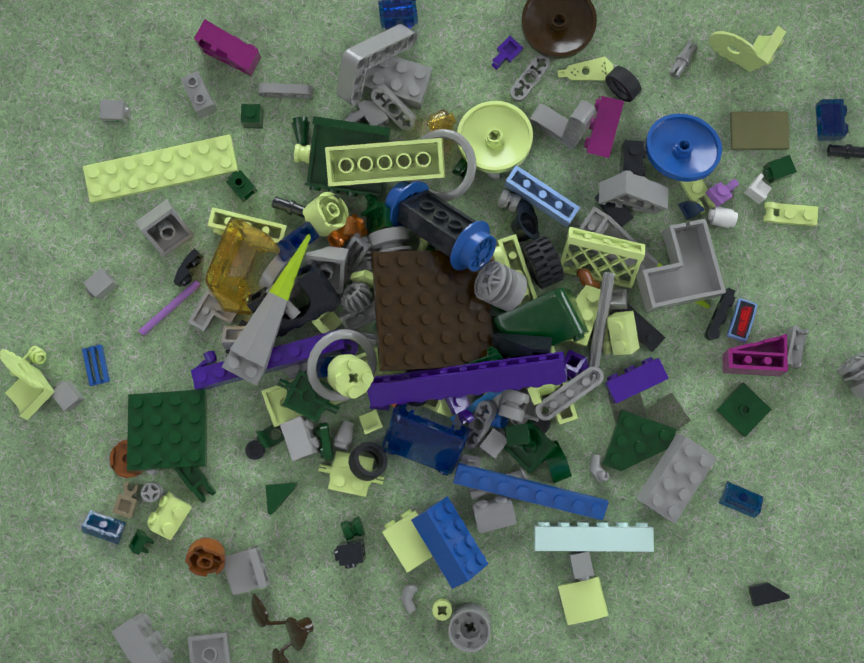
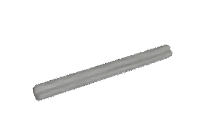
(601, 321)

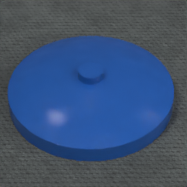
(683, 147)

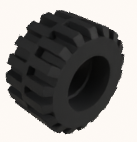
(543, 262)

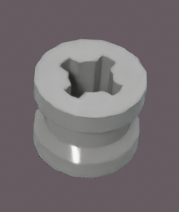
(147, 492)

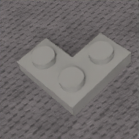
(207, 310)

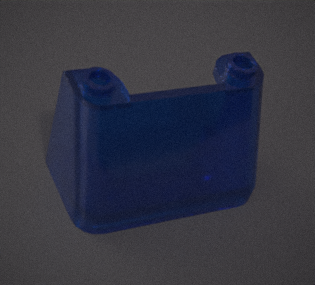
(424, 440)

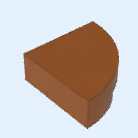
(351, 227)

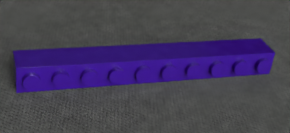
(468, 379)

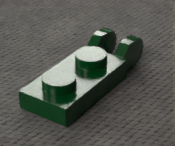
(195, 478)

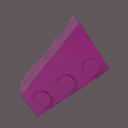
(227, 48)
(603, 126)

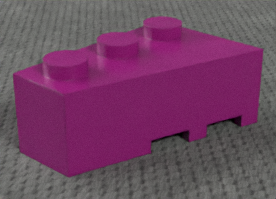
(758, 358)

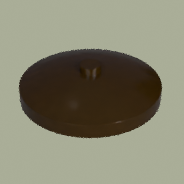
(558, 26)

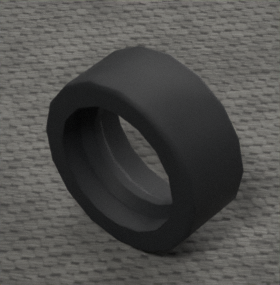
(623, 83)
(378, 453)

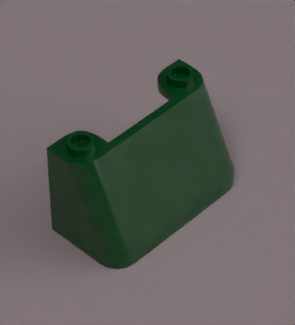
(546, 316)

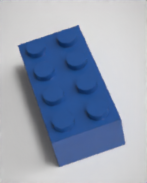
(450, 542)

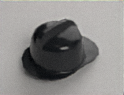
(526, 222)

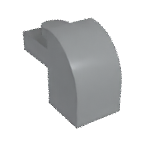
(368, 112)

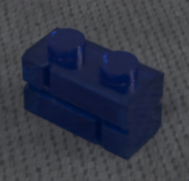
(397, 12)
(831, 120)
(291, 242)

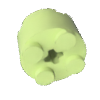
(326, 213)
(352, 385)

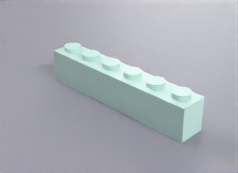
(594, 538)

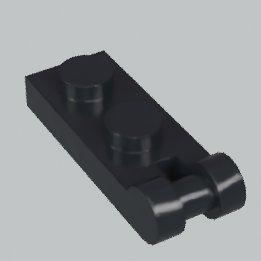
(719, 315)

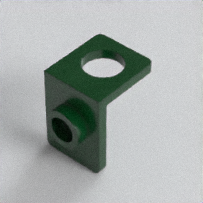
(265, 440)

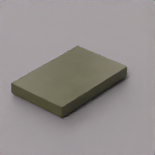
(759, 130)

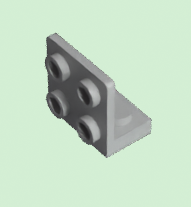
(246, 570)

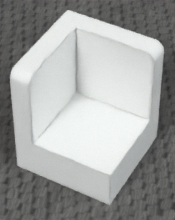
(758, 189)

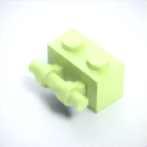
(622, 334)

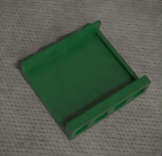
(333, 133)

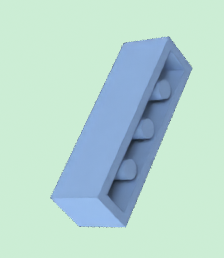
(541, 196)

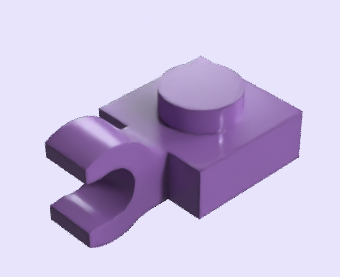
(720, 194)

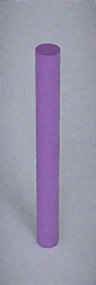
(170, 307)

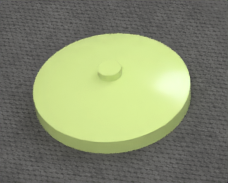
(497, 134)

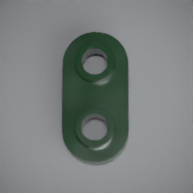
(324, 434)

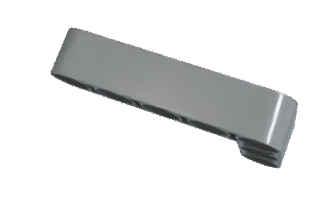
(368, 54)
(563, 130)

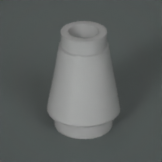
(343, 438)

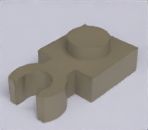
(126, 503)

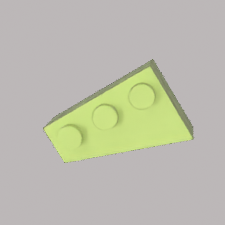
(588, 304)

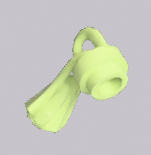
(36, 356)

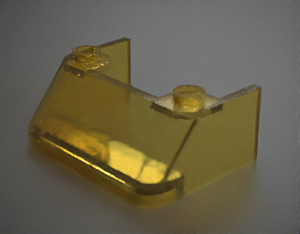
(233, 262)

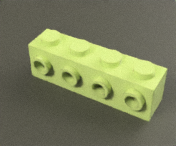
(219, 219)

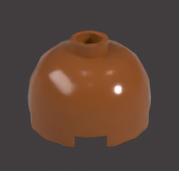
(206, 556)

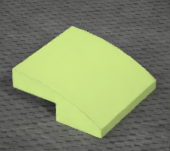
(583, 600)

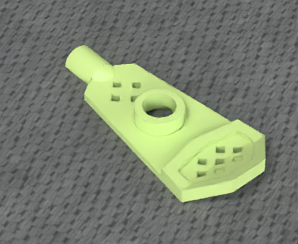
(594, 68)

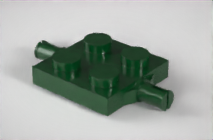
(304, 399)

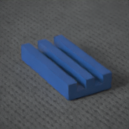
(95, 365)

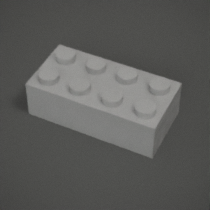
(404, 78)
(676, 478)
(141, 641)

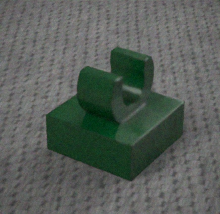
(138, 541)

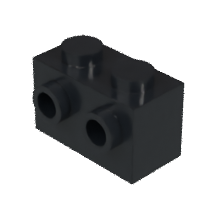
(632, 157)
(350, 553)

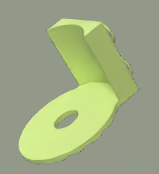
(749, 55)
(30, 389)

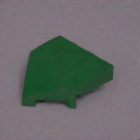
(377, 215)

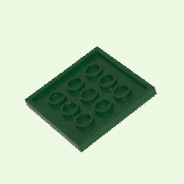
(167, 430)

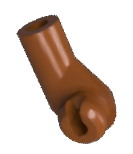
(587, 279)

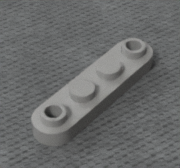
(569, 393)

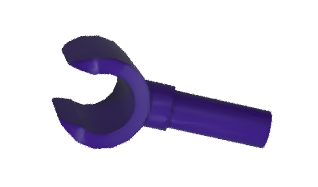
(210, 357)

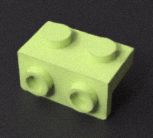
(168, 516)

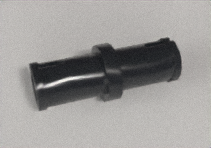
(845, 151)
(290, 207)

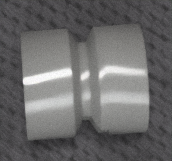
(514, 405)

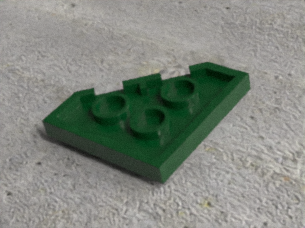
(636, 440)

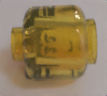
(441, 120)

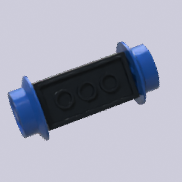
(441, 225)

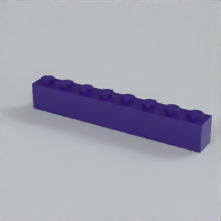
(281, 357)

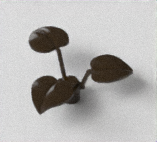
(297, 630)

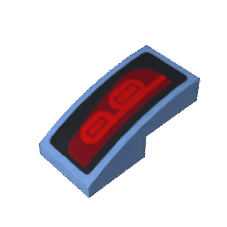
(742, 320)

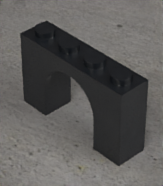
(321, 294)

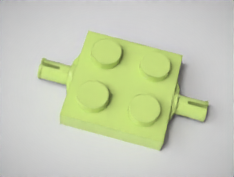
(344, 480)

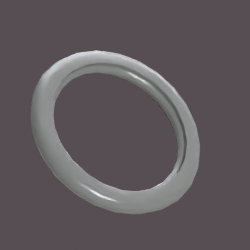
(471, 162)
(321, 344)

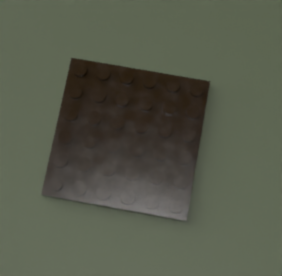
(427, 312)

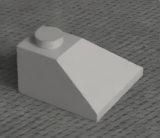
(332, 263)

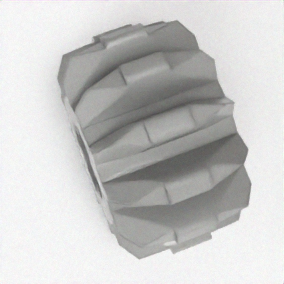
(356, 297)

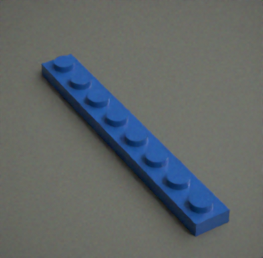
(530, 491)

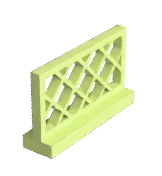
(604, 245)

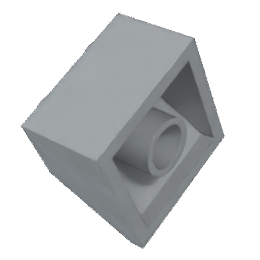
(164, 228)

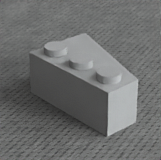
(635, 192)

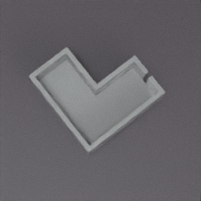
(691, 272)

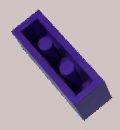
(635, 379)

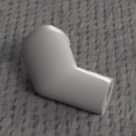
(596, 470)
(406, 597)

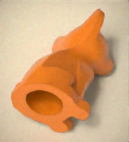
(337, 239)

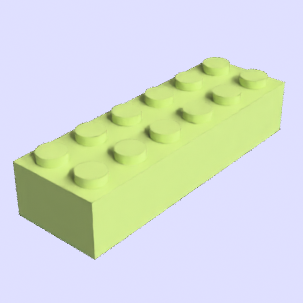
(385, 162)

